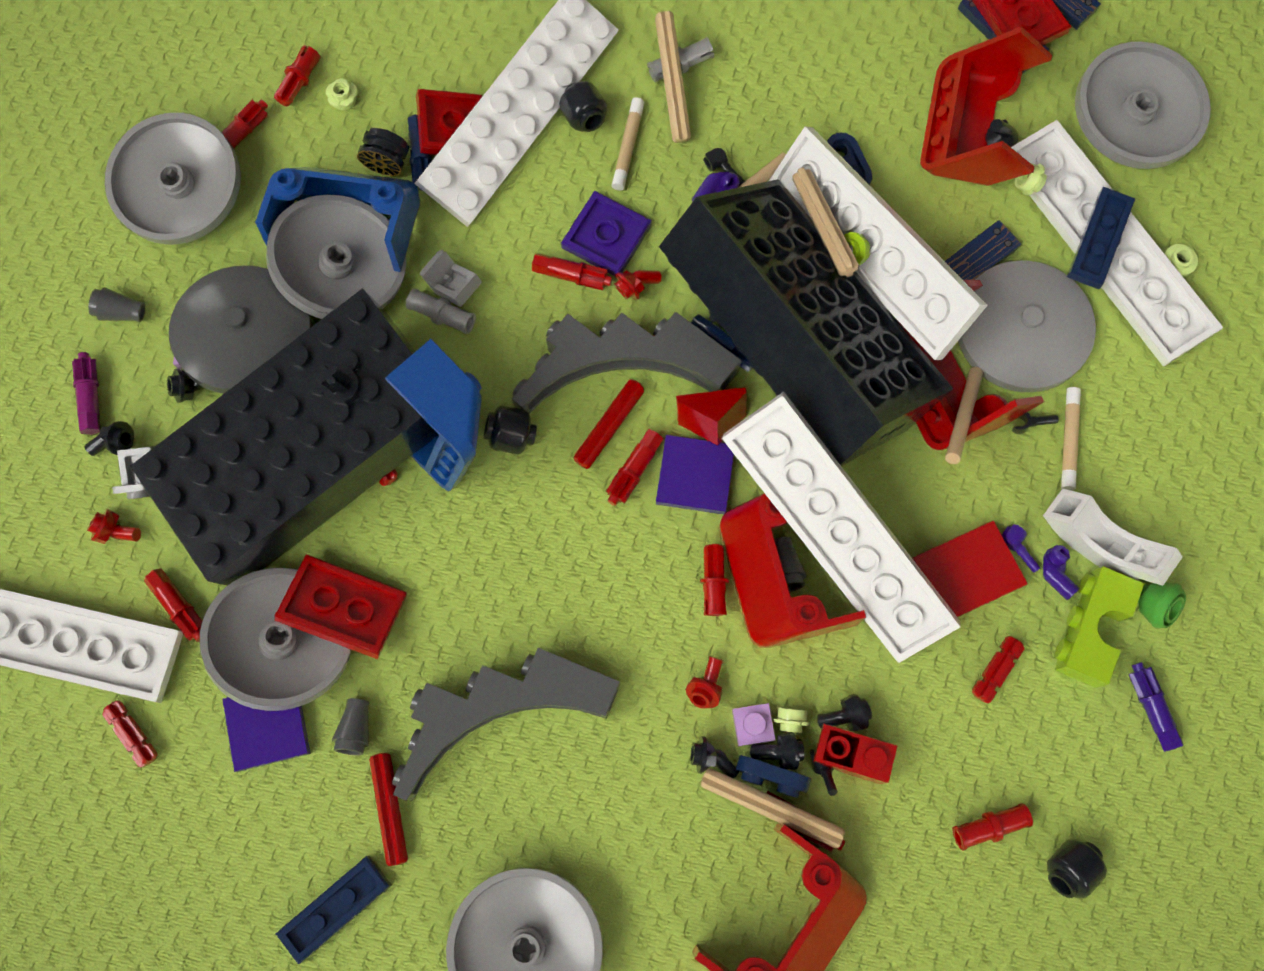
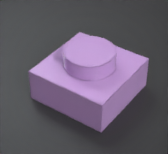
(753, 724)

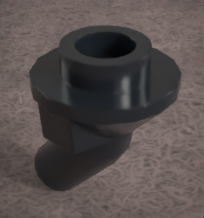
(1001, 131)
(181, 386)
(115, 437)
(854, 712)
(788, 751)
(705, 756)

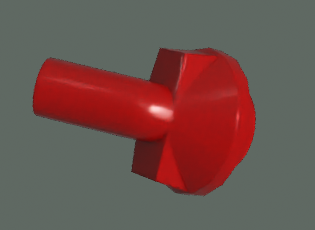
(632, 283)
(106, 526)
(706, 688)

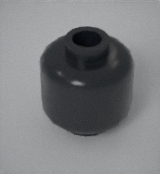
(583, 106)
(509, 430)
(1076, 869)

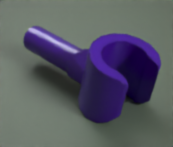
(1014, 537)

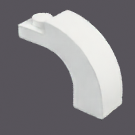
(1104, 543)

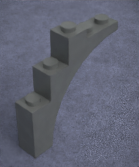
(674, 349)
(449, 718)

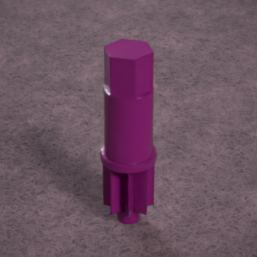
(86, 393)

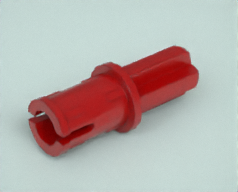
(297, 75)
(714, 582)

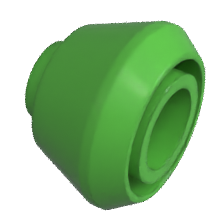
(1161, 603)

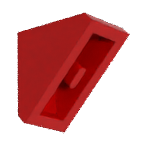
(712, 412)

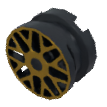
(383, 150)

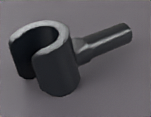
(717, 159)
(1031, 421)
(826, 773)

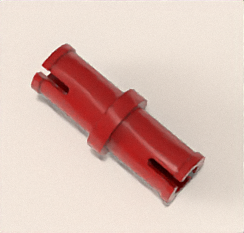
(992, 826)

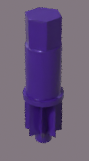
(1155, 706)

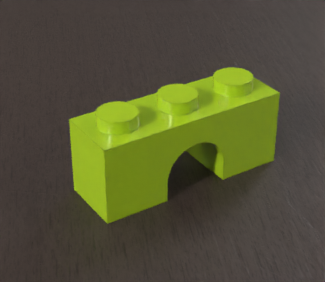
(1083, 651)

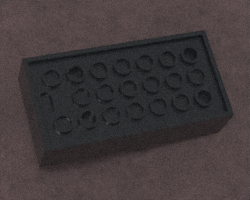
(799, 321)
(287, 444)

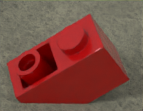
(855, 754)

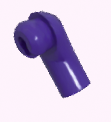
(717, 182)
(1054, 571)

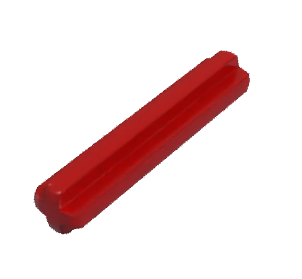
(608, 424)
(388, 809)

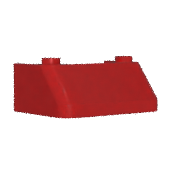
(965, 106)
(988, 413)
(760, 582)
(838, 908)

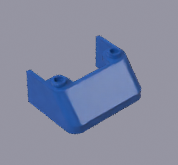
(383, 194)
(448, 403)

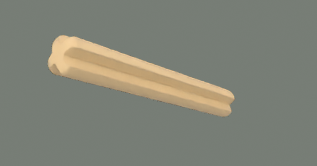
(672, 76)
(825, 222)
(773, 808)

